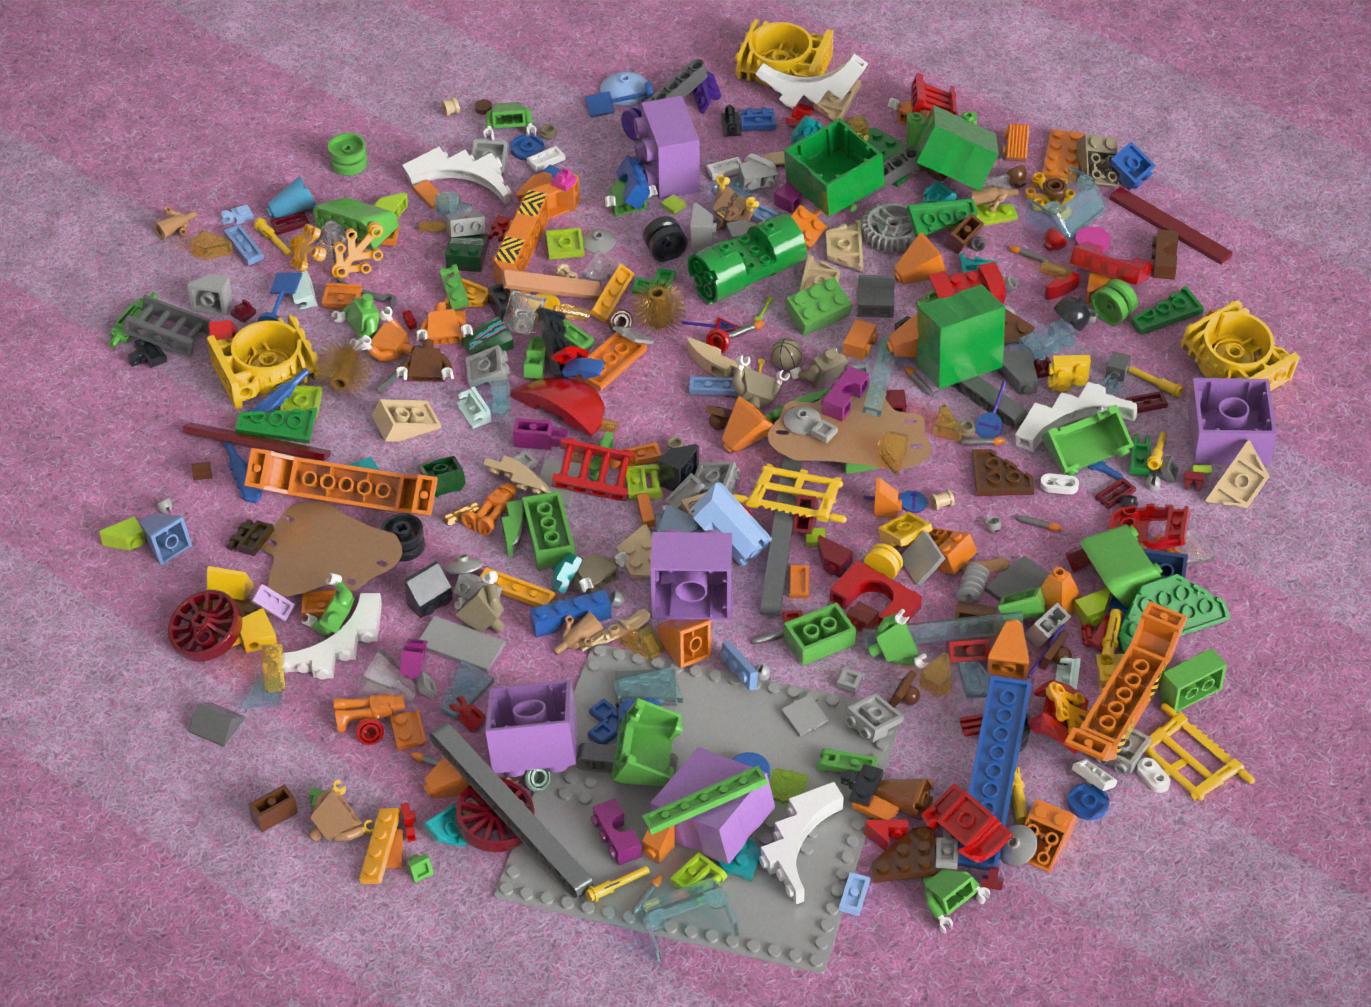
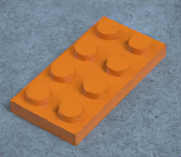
(1061, 153)
(617, 355)

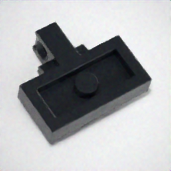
(146, 353)
(862, 784)

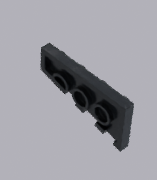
(553, 336)

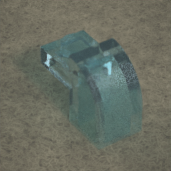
(450, 204)
(501, 397)

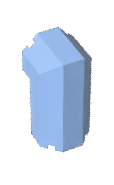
(724, 513)

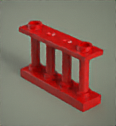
(925, 96)
(581, 483)

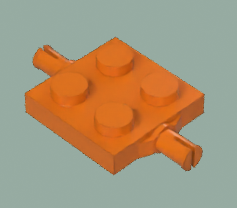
(809, 224)

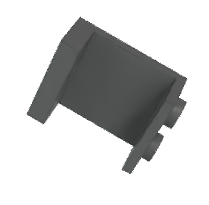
(876, 296)

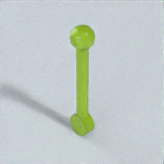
(769, 300)

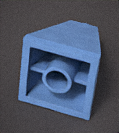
(165, 535)

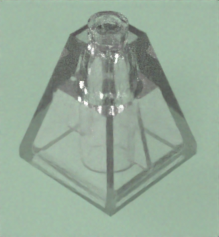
(329, 235)
(522, 312)
(385, 678)

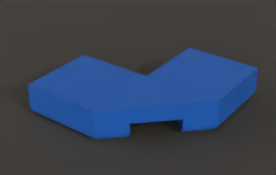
(608, 718)

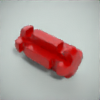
(409, 319)
(1087, 634)

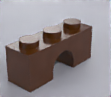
(1165, 254)

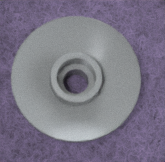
(598, 240)
(801, 420)
(463, 564)
(1023, 849)

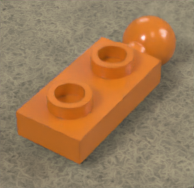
(644, 454)

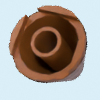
(909, 795)

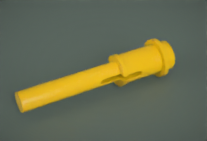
(261, 225)
(1165, 385)
(1154, 461)
(599, 891)

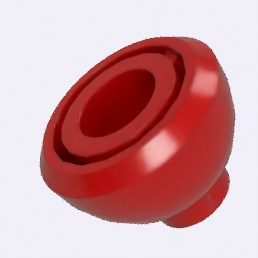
(1054, 240)
(719, 339)
(369, 731)

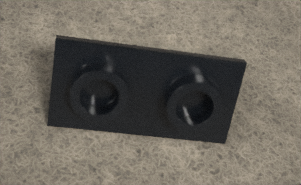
(730, 122)

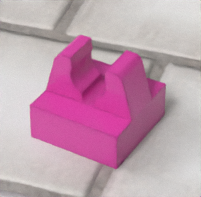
(564, 180)

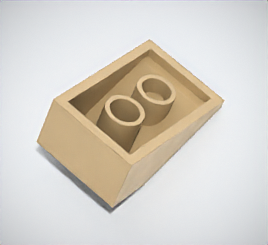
(404, 419)

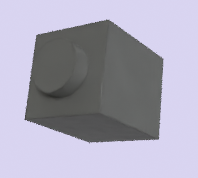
(1118, 366)

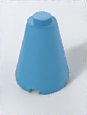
(291, 200)

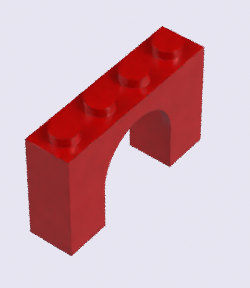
(1091, 258)
(864, 579)

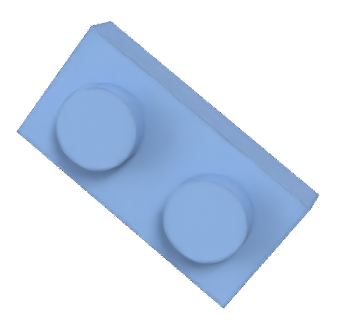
(854, 894)

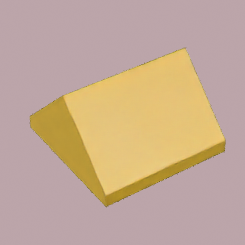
(232, 582)

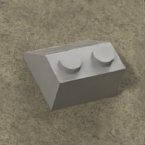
(702, 228)
(211, 294)

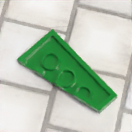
(935, 216)
(1172, 310)
(280, 424)

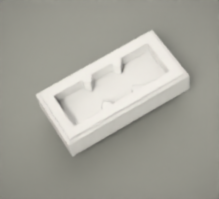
(543, 159)
(726, 168)
(1094, 775)

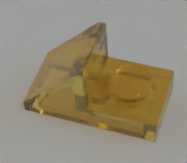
(947, 426)
(643, 642)

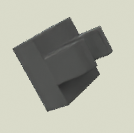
(1167, 470)

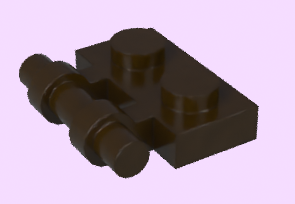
(254, 538)

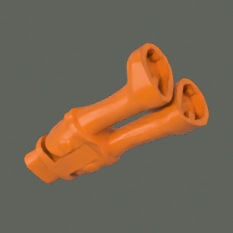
(494, 501)
(379, 707)

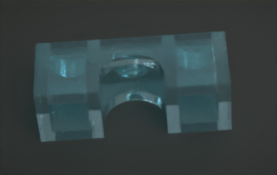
(1059, 336)

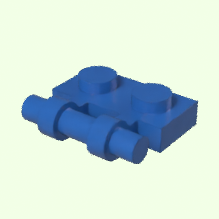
(758, 119)

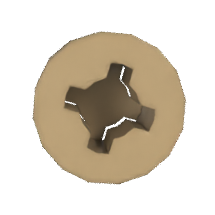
(450, 106)

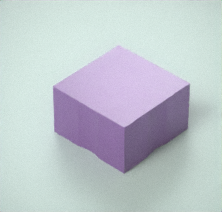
(722, 829)

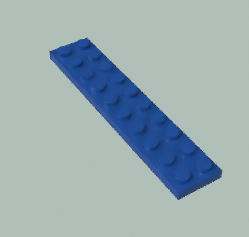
(998, 753)

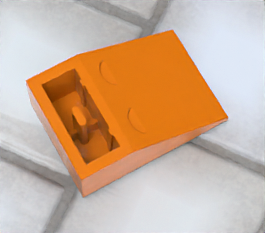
(955, 546)
(1052, 830)

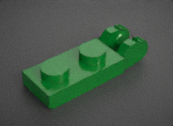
(1139, 456)

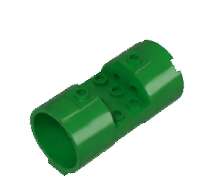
(736, 263)

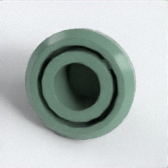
(537, 779)

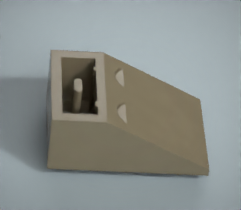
(1093, 156)

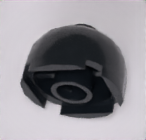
(1073, 311)

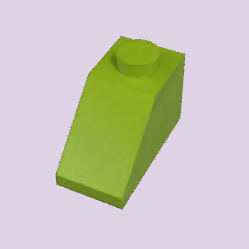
(395, 203)
(123, 535)
(1093, 607)

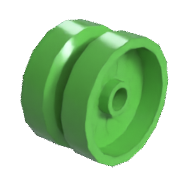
(347, 154)
(1114, 302)

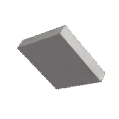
(922, 558)

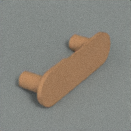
(992, 565)

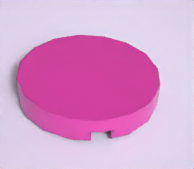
(1093, 235)

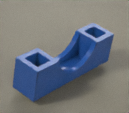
(637, 187)
(550, 617)

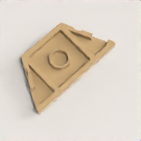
(835, 107)
(845, 246)
(817, 272)
(1241, 479)
(639, 553)

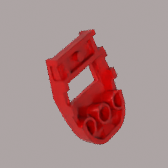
(1140, 518)

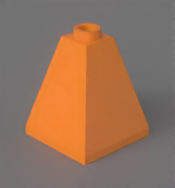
(919, 261)
(905, 339)
(745, 426)
(1060, 588)
(686, 640)
(1009, 653)
(444, 781)

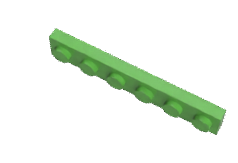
(704, 800)

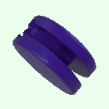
(627, 121)

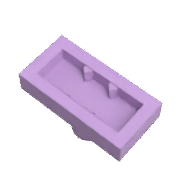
(272, 602)

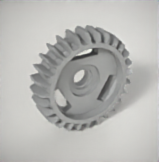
(888, 237)

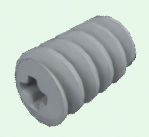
(972, 583)

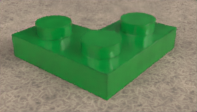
(660, 275)

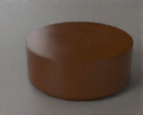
(483, 106)

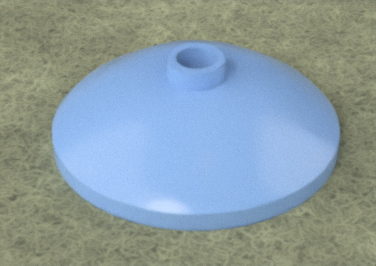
(624, 84)

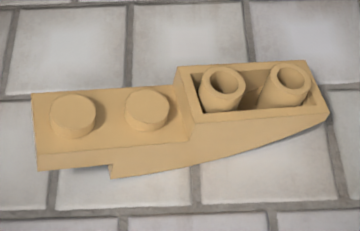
(710, 359)
(518, 474)

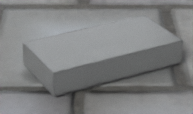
(689, 487)

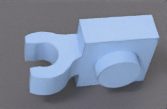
(238, 215)

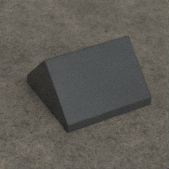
(215, 723)

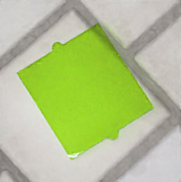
(787, 784)

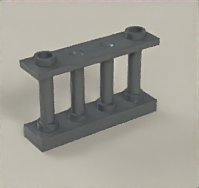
(162, 337)

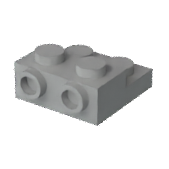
(498, 148)
(487, 366)
(714, 472)
(872, 717)
(1130, 753)

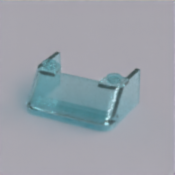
(1076, 213)
(656, 910)

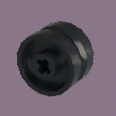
(665, 239)
(409, 532)

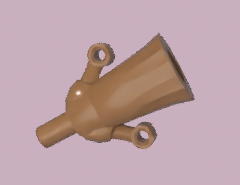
(992, 194)
(170, 225)
(579, 634)

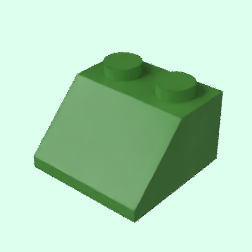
(1028, 601)

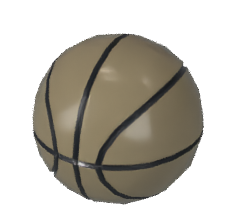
(786, 354)

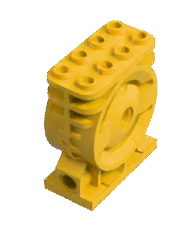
(776, 47)
(1238, 341)
(267, 368)

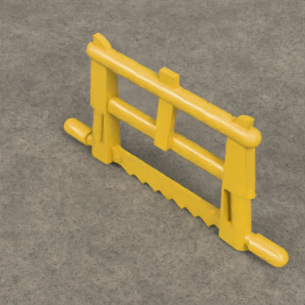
(828, 498)
(1212, 780)

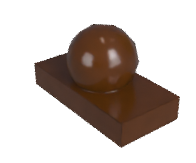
(718, 416)
(1056, 652)
(908, 694)

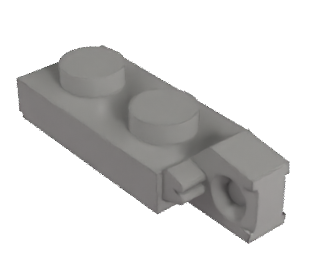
(946, 852)

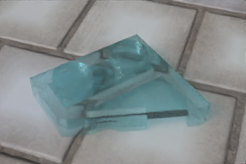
(974, 679)
(259, 698)

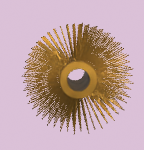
(659, 307)
(343, 368)

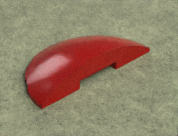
(569, 398)

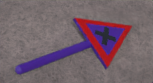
(720, 324)

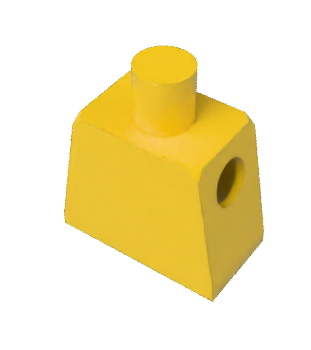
(256, 632)

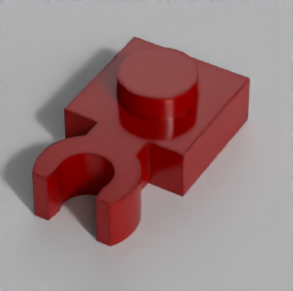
(500, 226)
(470, 715)
(408, 819)

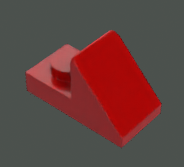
(881, 830)

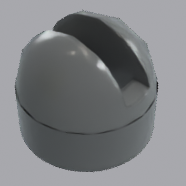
(976, 240)

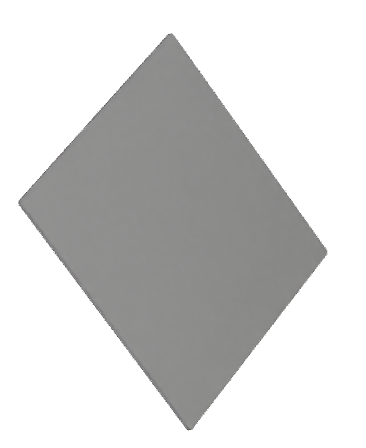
(727, 721)

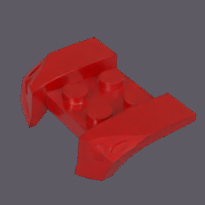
(987, 275)
(1047, 722)
(968, 823)

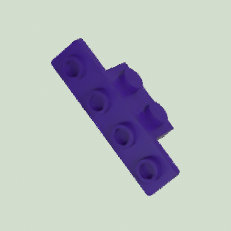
(705, 91)

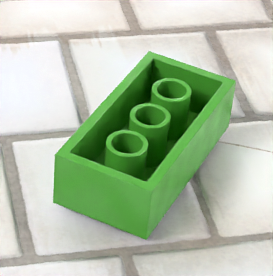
(547, 528)

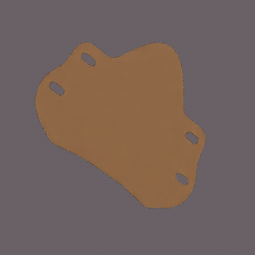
(856, 436)
(325, 543)

